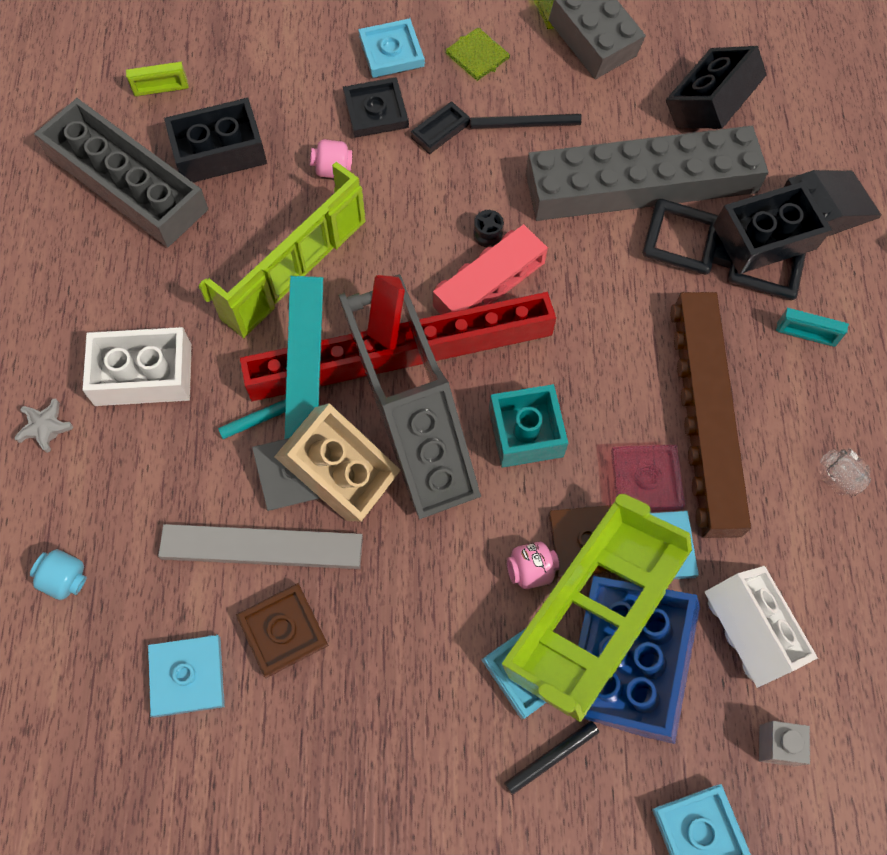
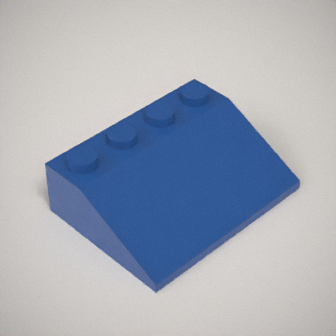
(652, 678)

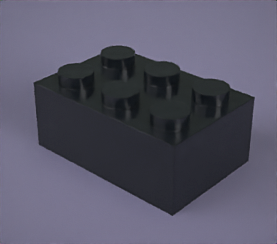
(716, 87)
(215, 140)
(771, 227)

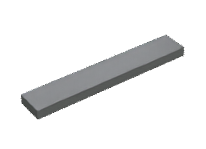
(261, 546)

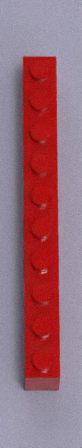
(447, 334)

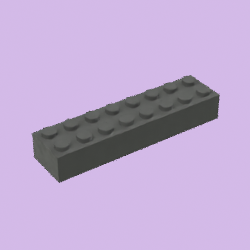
(645, 170)

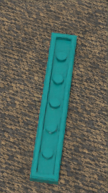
(303, 350)

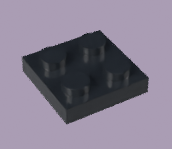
(375, 107)

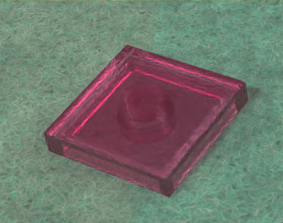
(649, 475)

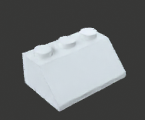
(760, 625)

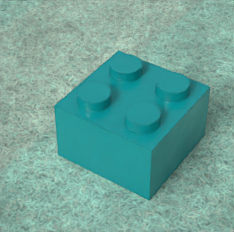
(527, 425)

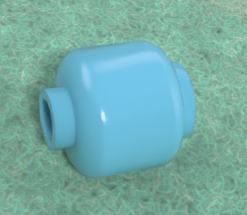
(58, 574)

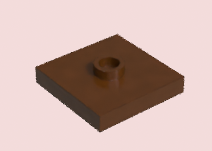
(572, 530)
(281, 630)

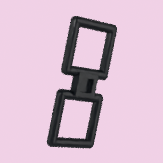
(713, 252)

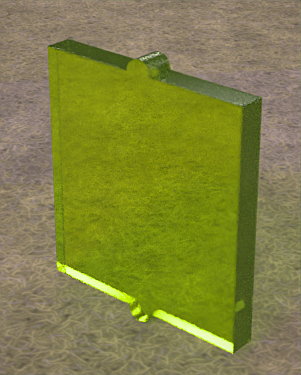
(477, 54)

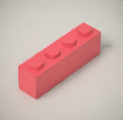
(492, 273)

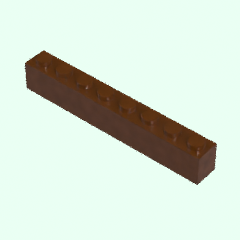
(710, 417)

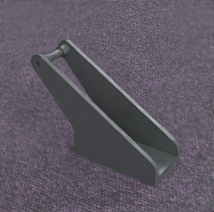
(421, 423)

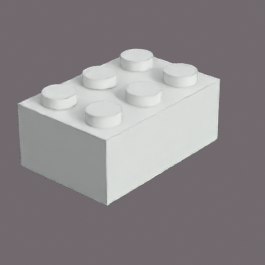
(137, 366)

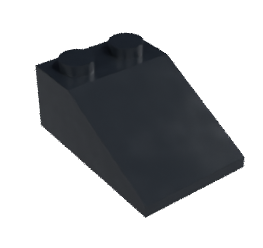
(839, 198)

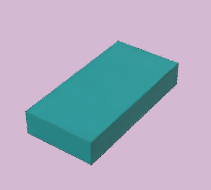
(812, 327)

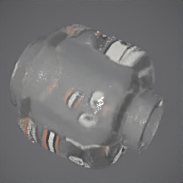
(845, 472)

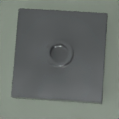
(279, 484)

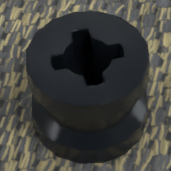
(483, 222)

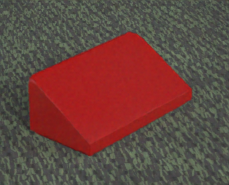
(386, 310)

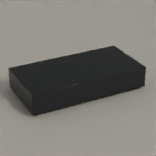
(440, 127)

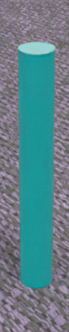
(252, 419)

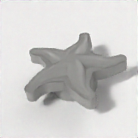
(43, 425)

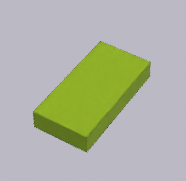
(157, 78)

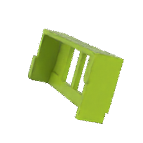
(296, 256)
(630, 546)

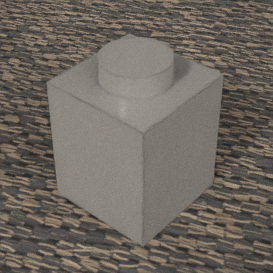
(784, 743)

